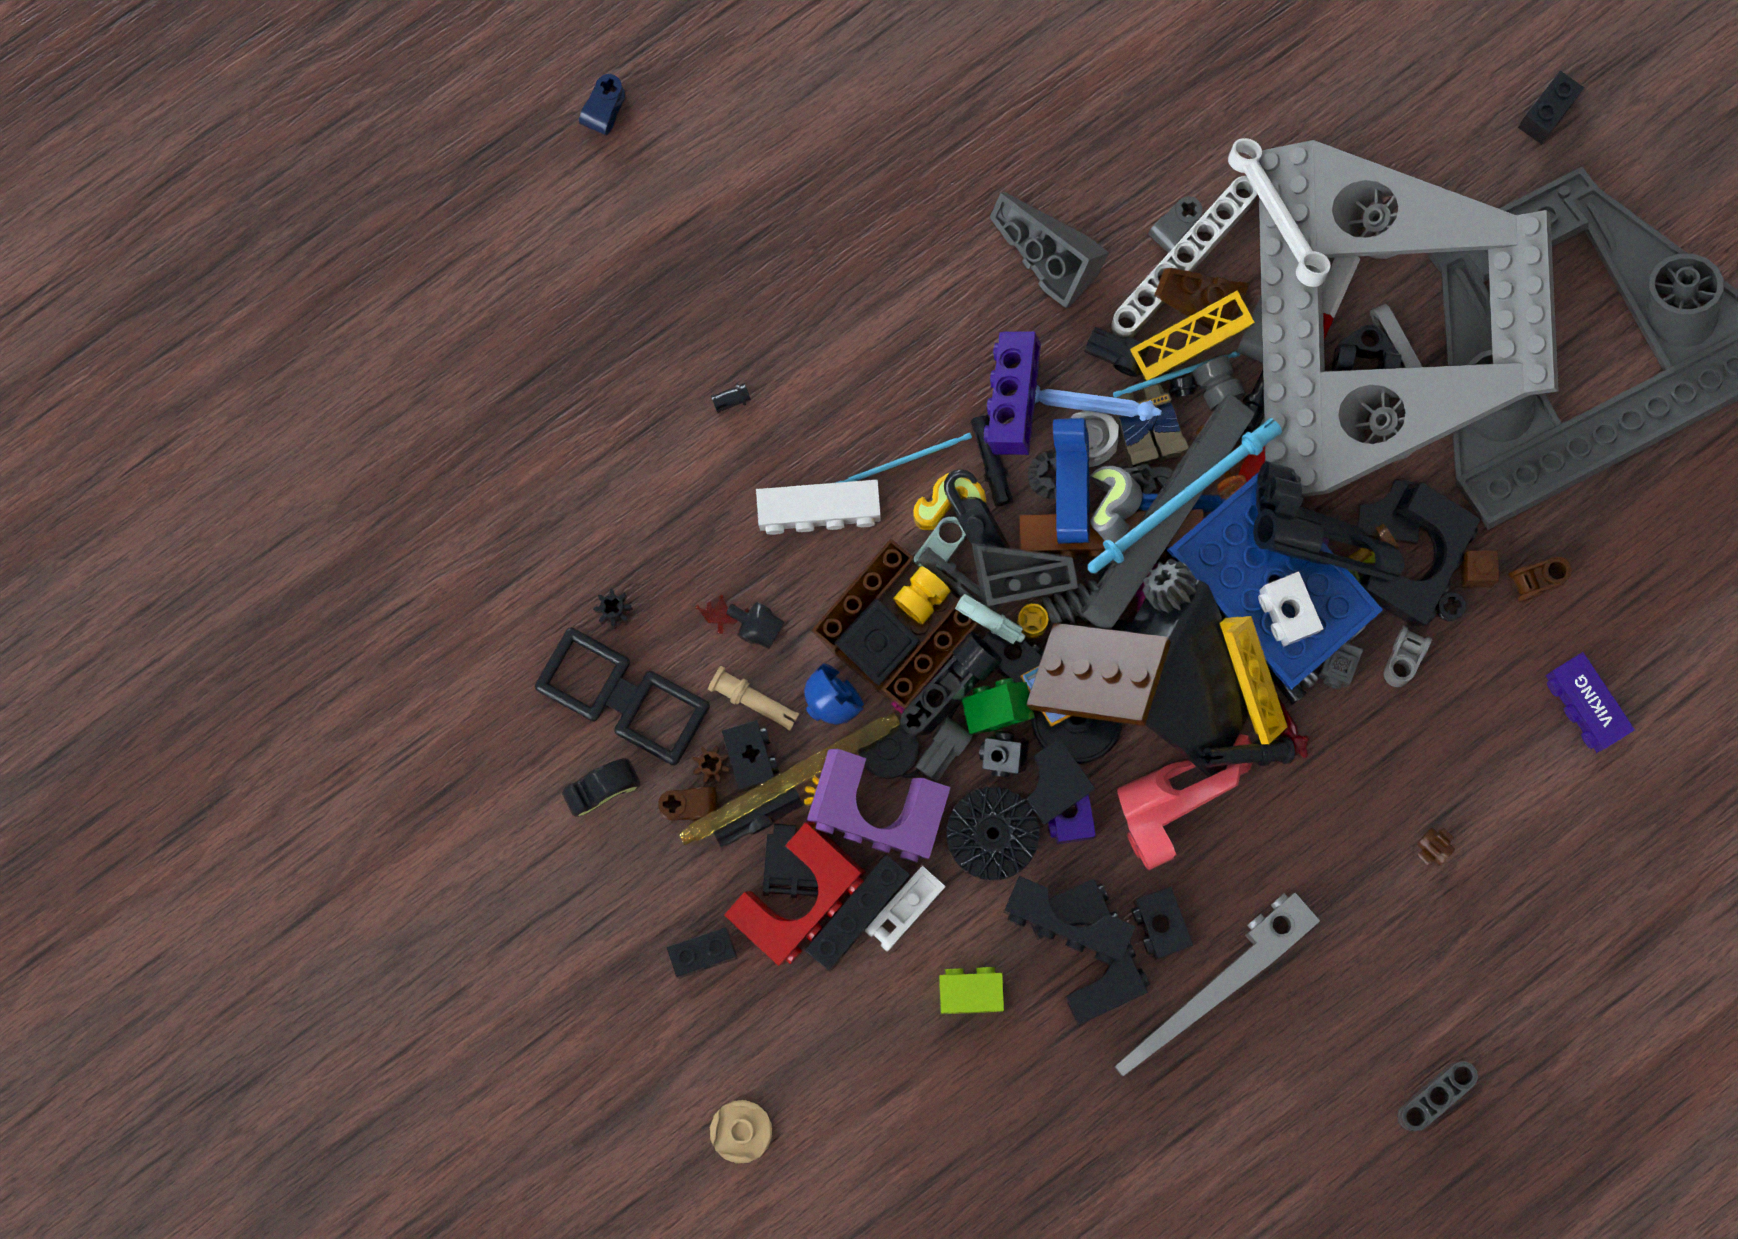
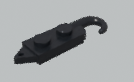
(973, 513)

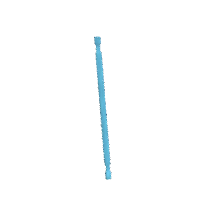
(1166, 377)
(907, 458)

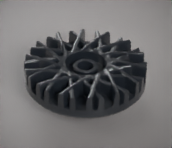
(1084, 741)
(992, 857)

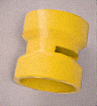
(1034, 616)

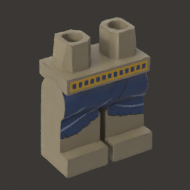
(1163, 429)

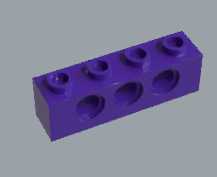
(1015, 436)

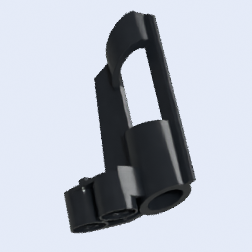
(1299, 532)

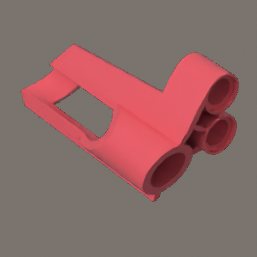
(1153, 803)

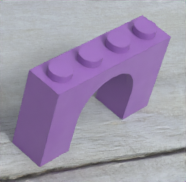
(836, 809)

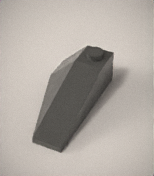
(1055, 252)

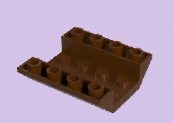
(937, 636)

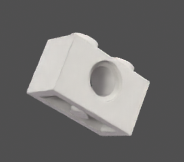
(1291, 591)

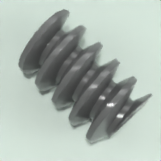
(1070, 607)

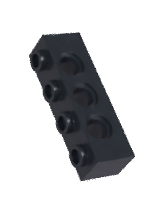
(857, 913)

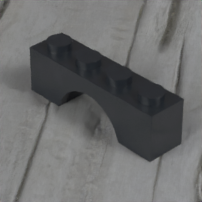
(1031, 905)

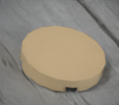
(741, 1131)

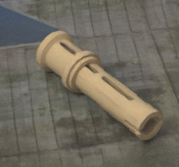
(739, 691)

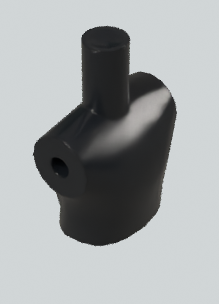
(758, 624)

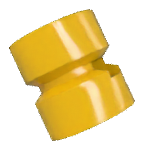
(921, 595)

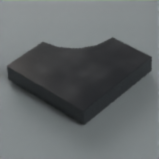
(1384, 512)
(1059, 783)

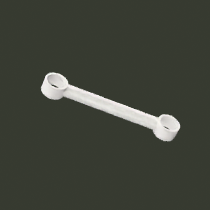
(1279, 212)

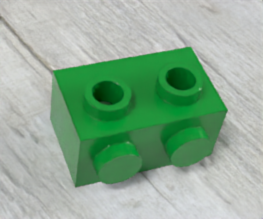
(997, 706)

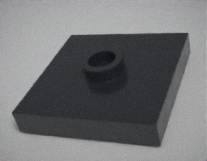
(877, 641)

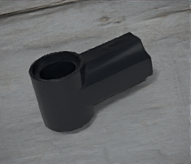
(1115, 351)

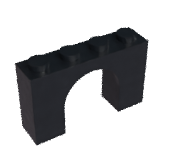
(1450, 531)
(1122, 980)

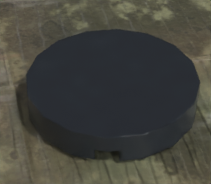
(891, 754)

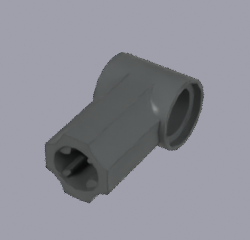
(947, 743)

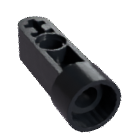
(973, 662)

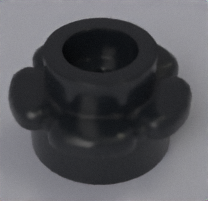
(1183, 386)

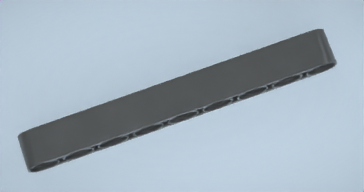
(1208, 449)

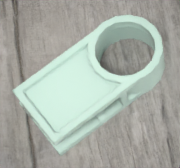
(939, 546)

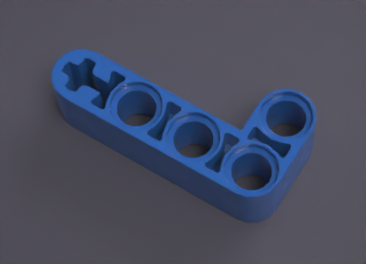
(1072, 480)

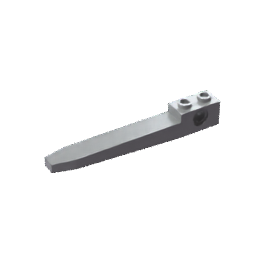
(1265, 950)

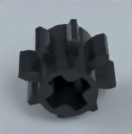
(613, 600)

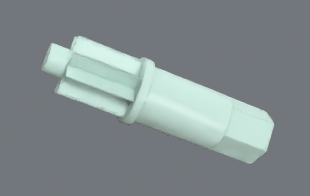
(990, 619)

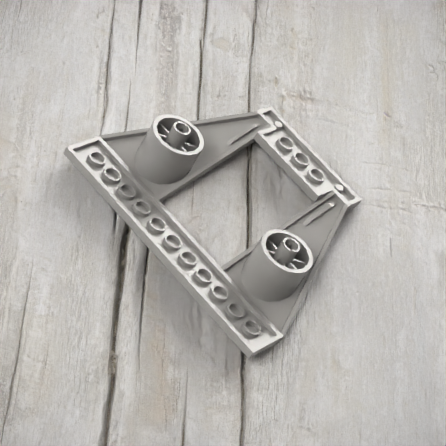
(1327, 411)

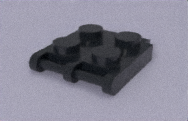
(784, 867)

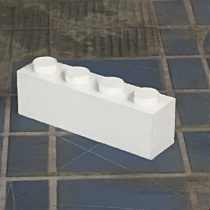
(818, 505)

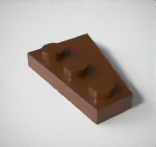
(1193, 292)

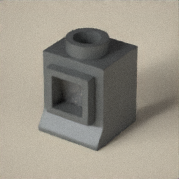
(1340, 666)

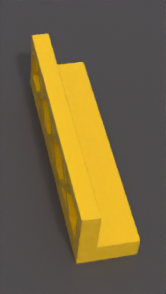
(1198, 346)
(1254, 677)

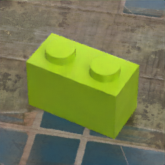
(971, 992)

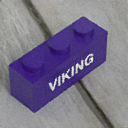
(1589, 703)

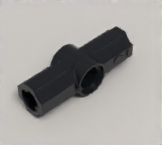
(759, 818)

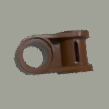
(1535, 580)
(694, 803)

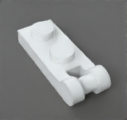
(905, 907)

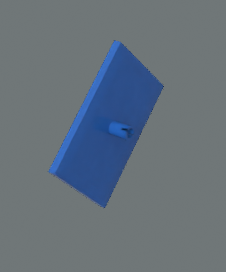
(1229, 561)

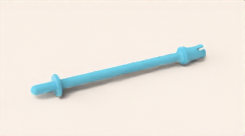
(1251, 444)

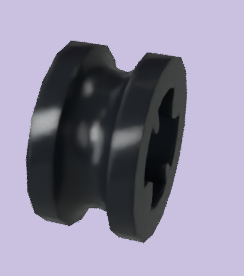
(1457, 613)

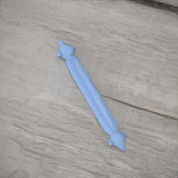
(1096, 403)

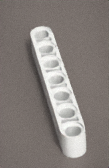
(1188, 244)

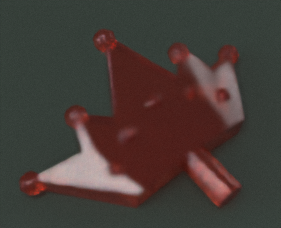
(718, 614)

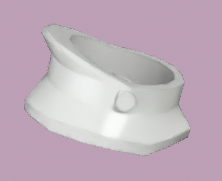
(1103, 436)

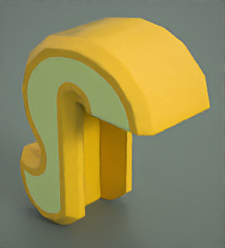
(929, 514)

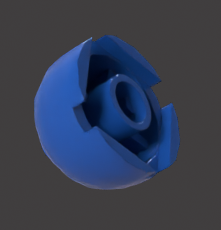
(830, 697)

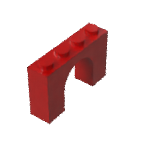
(835, 877)

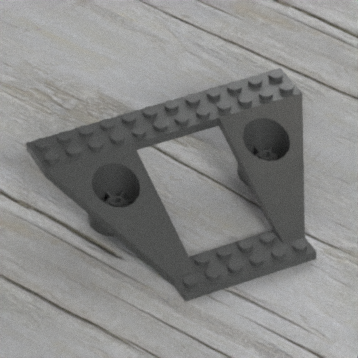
(1524, 449)

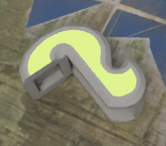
(1120, 502)

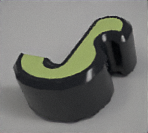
(600, 786)

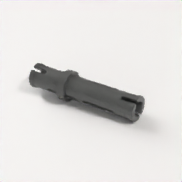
(930, 559)

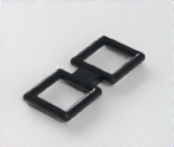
(622, 696)

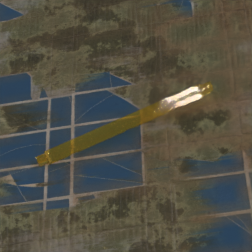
(785, 781)

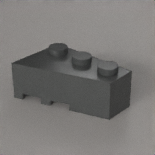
(1020, 574)

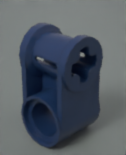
(602, 109)

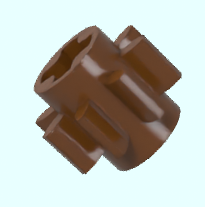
(715, 757)
(1435, 846)

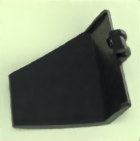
(1198, 689)

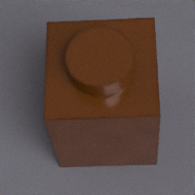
(1479, 569)

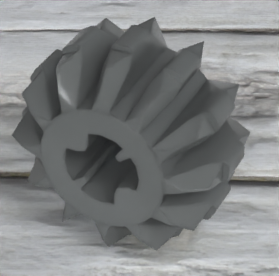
(1169, 585)

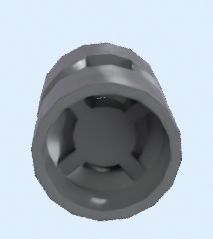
(1218, 380)

